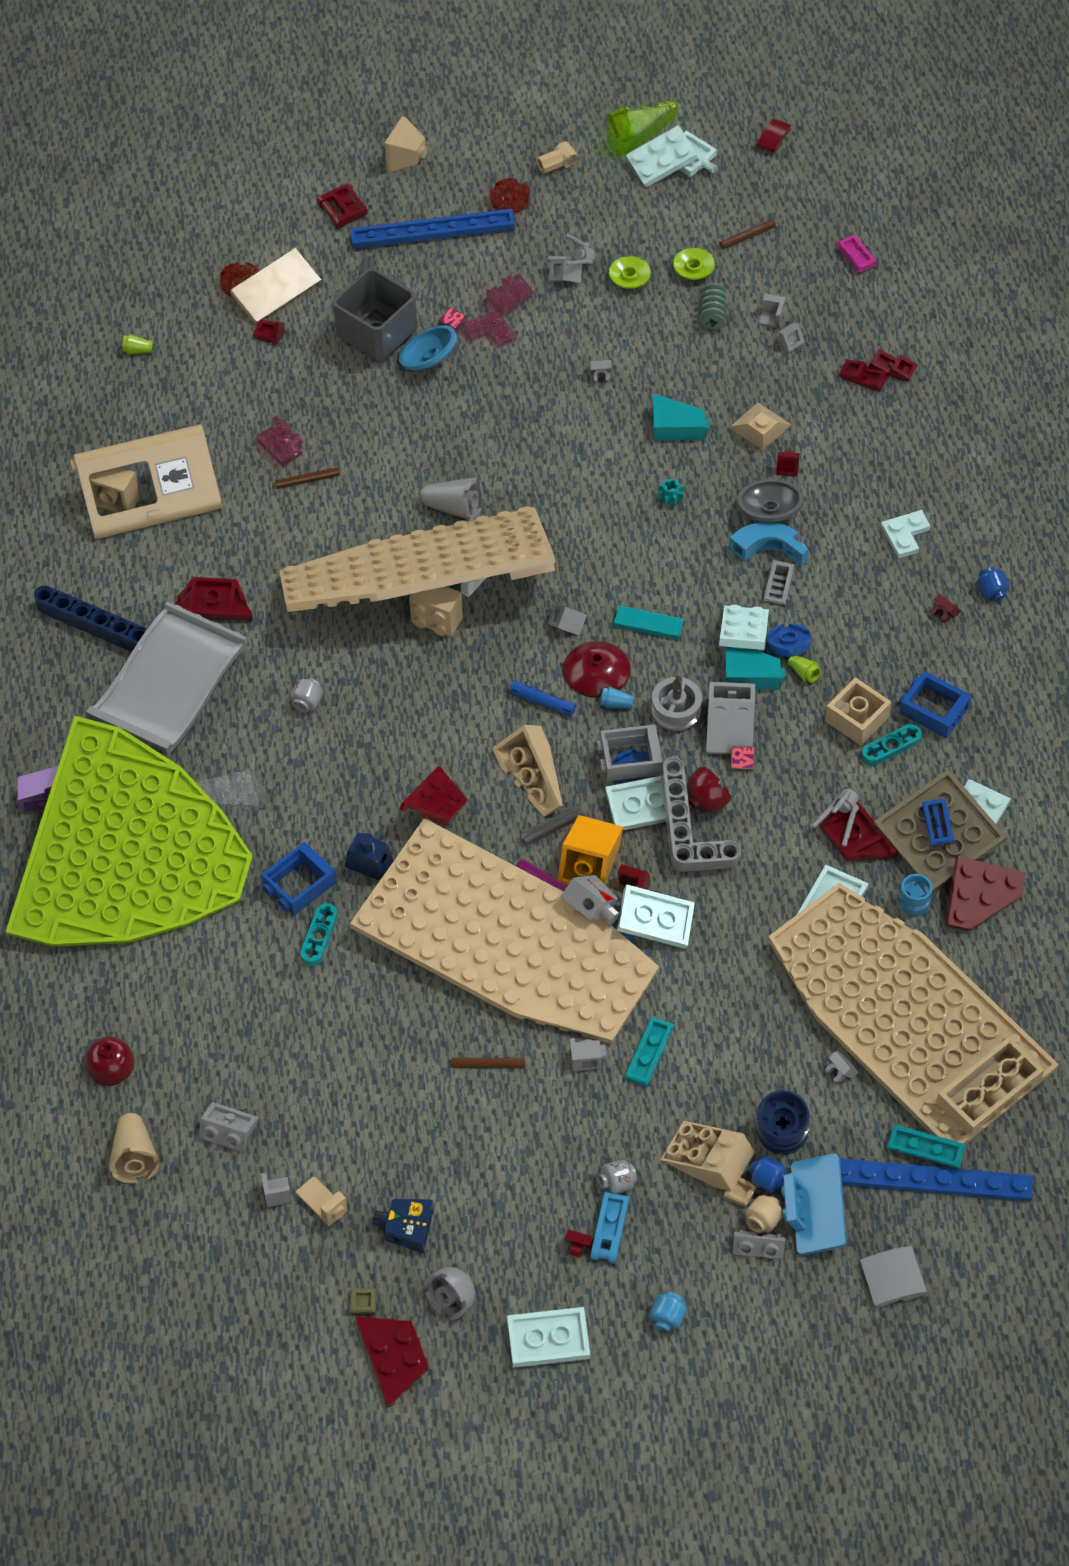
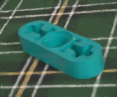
(895, 736)
(317, 925)

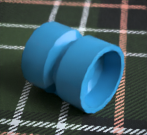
(915, 895)

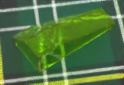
(633, 127)

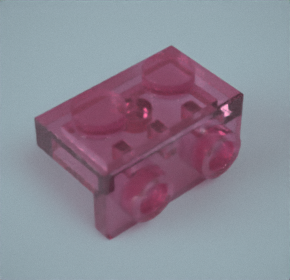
(509, 295)
(281, 442)

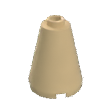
(132, 1151)

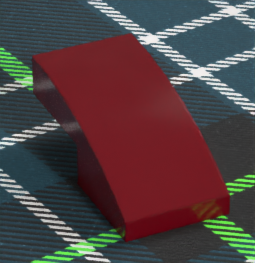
(773, 135)
(898, 368)
(860, 374)

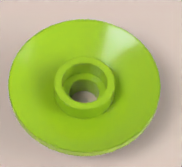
(694, 257)
(629, 272)

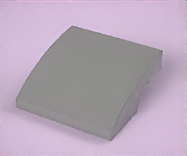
(893, 1276)

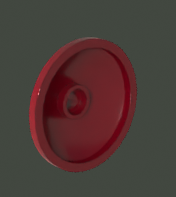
(590, 676)

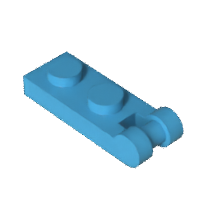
(610, 1227)

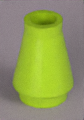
(136, 345)
(806, 669)

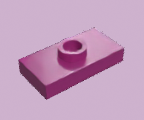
(856, 253)

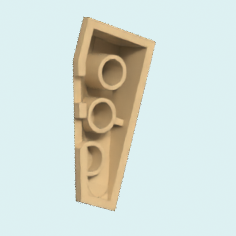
(531, 763)

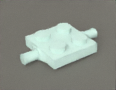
(705, 154)

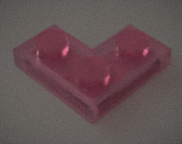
(489, 324)

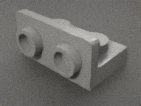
(227, 1126)

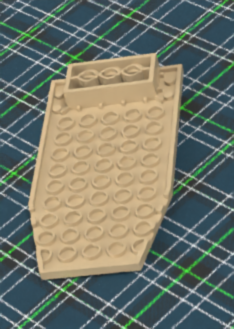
(423, 561)
(504, 936)
(909, 1015)

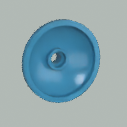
(428, 348)

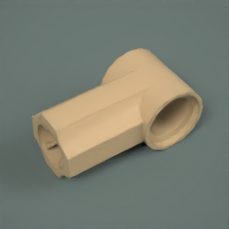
(563, 155)

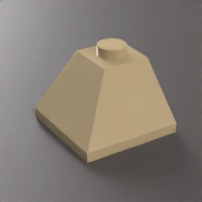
(404, 146)
(760, 426)

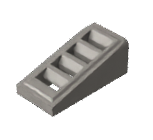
(784, 568)

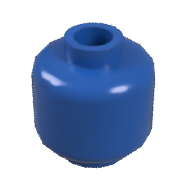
(992, 584)
(768, 1174)

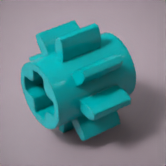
(670, 491)

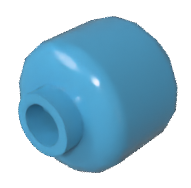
(668, 1311)

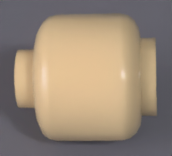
(764, 1214)

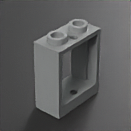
(625, 737)

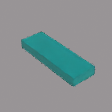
(648, 622)
(649, 1051)
(926, 1146)

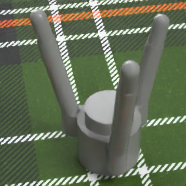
(581, 255)
(844, 803)

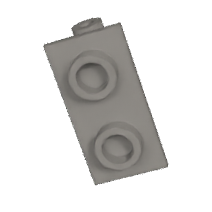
(750, 1244)

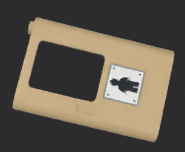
(179, 473)

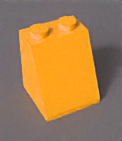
(589, 849)

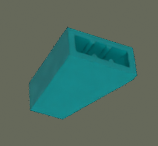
(678, 420)
(753, 667)

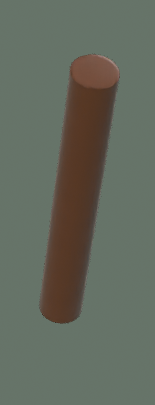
(747, 234)
(307, 477)
(488, 1062)

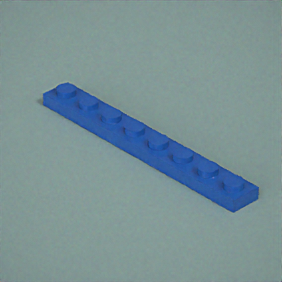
(432, 228)
(936, 1180)

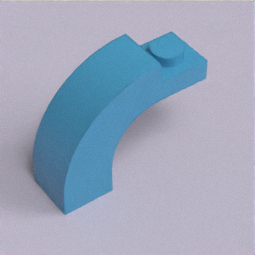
(768, 536)

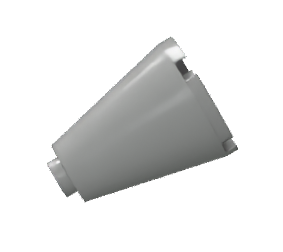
(454, 497)

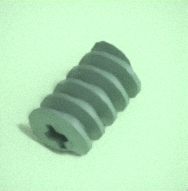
(712, 306)

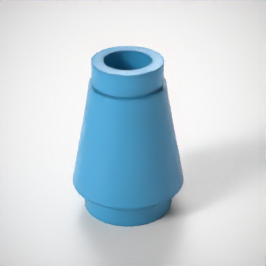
(615, 699)

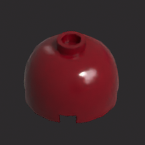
(706, 791)
(109, 1061)

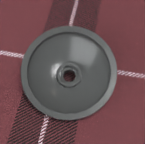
(770, 500)

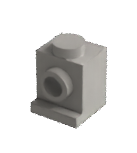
(586, 1054)

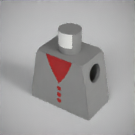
(591, 898)

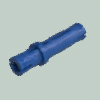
(542, 698)

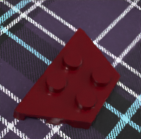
(215, 599)
(436, 798)
(865, 838)
(393, 1354)

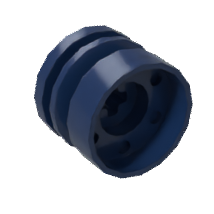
(783, 1109)

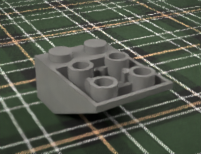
(730, 716)

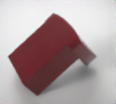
(269, 331)
(634, 877)

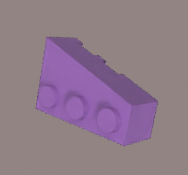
(35, 789)

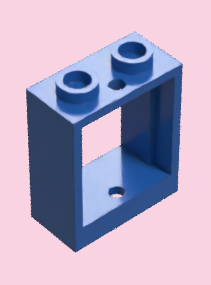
(933, 722)
(314, 862)

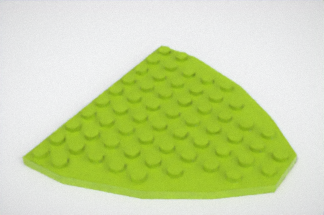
(124, 847)

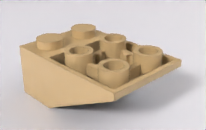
(709, 1154)

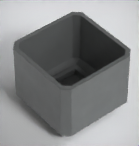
(375, 313)

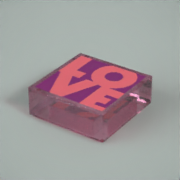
(453, 319)

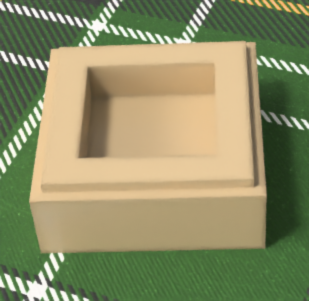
(741, 1193)

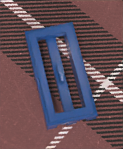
(940, 840)

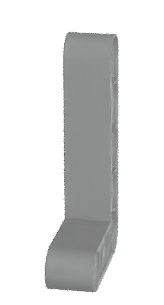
(683, 825)

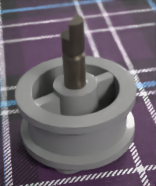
(676, 703)

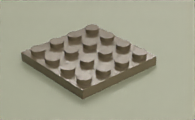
(971, 827)

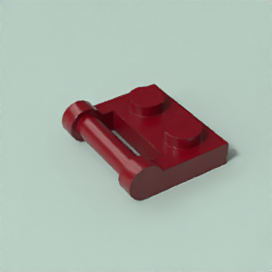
(346, 201)

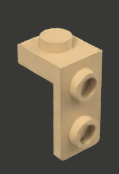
(322, 1201)

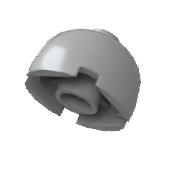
(450, 1286)

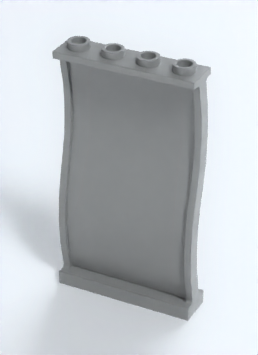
(168, 678)

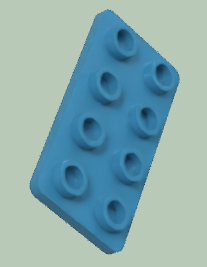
(815, 1204)

